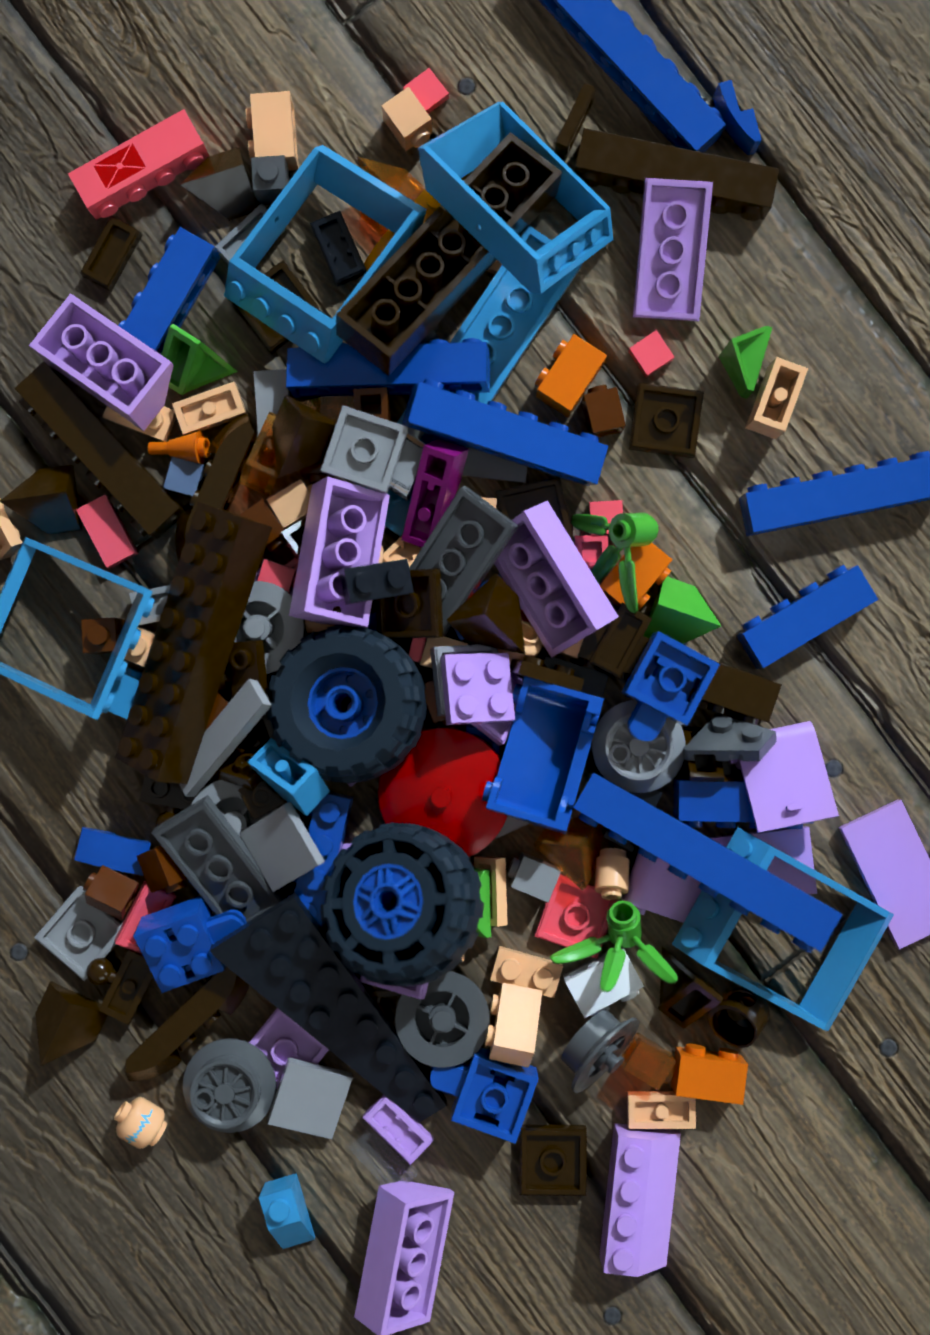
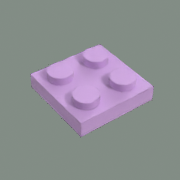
(477, 688)

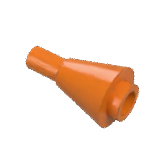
(189, 447)

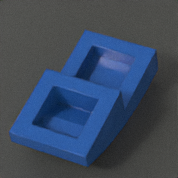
(739, 124)
(111, 850)

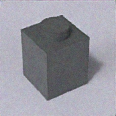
(269, 177)

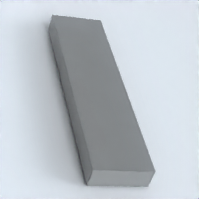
(226, 734)

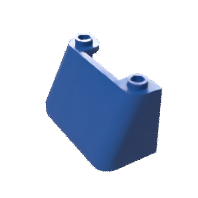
(544, 754)

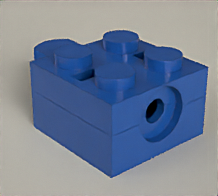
(663, 685)
(180, 939)
(488, 1094)

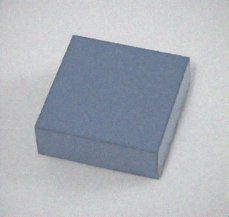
(183, 477)

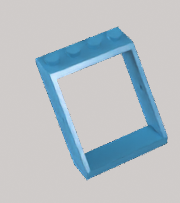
(463, 149)
(277, 305)
(127, 639)
(713, 921)

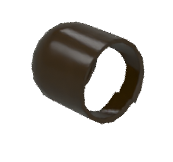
(745, 1031)

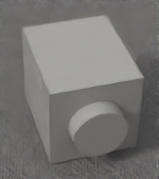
(533, 876)

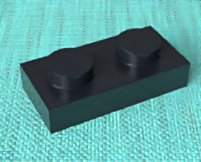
(376, 581)

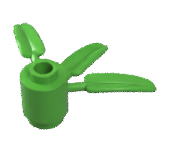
(625, 531)
(623, 932)

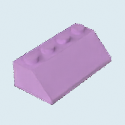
(105, 361)
(339, 533)
(552, 581)
(639, 1200)
(403, 1256)

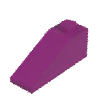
(434, 488)

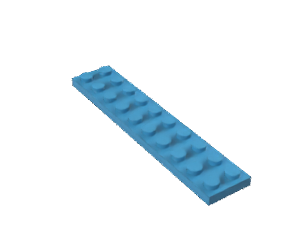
(508, 321)

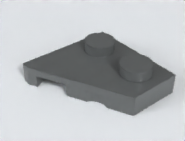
(731, 740)

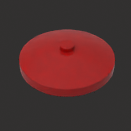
(444, 787)

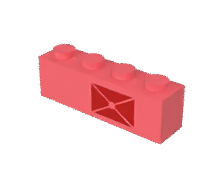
(139, 165)

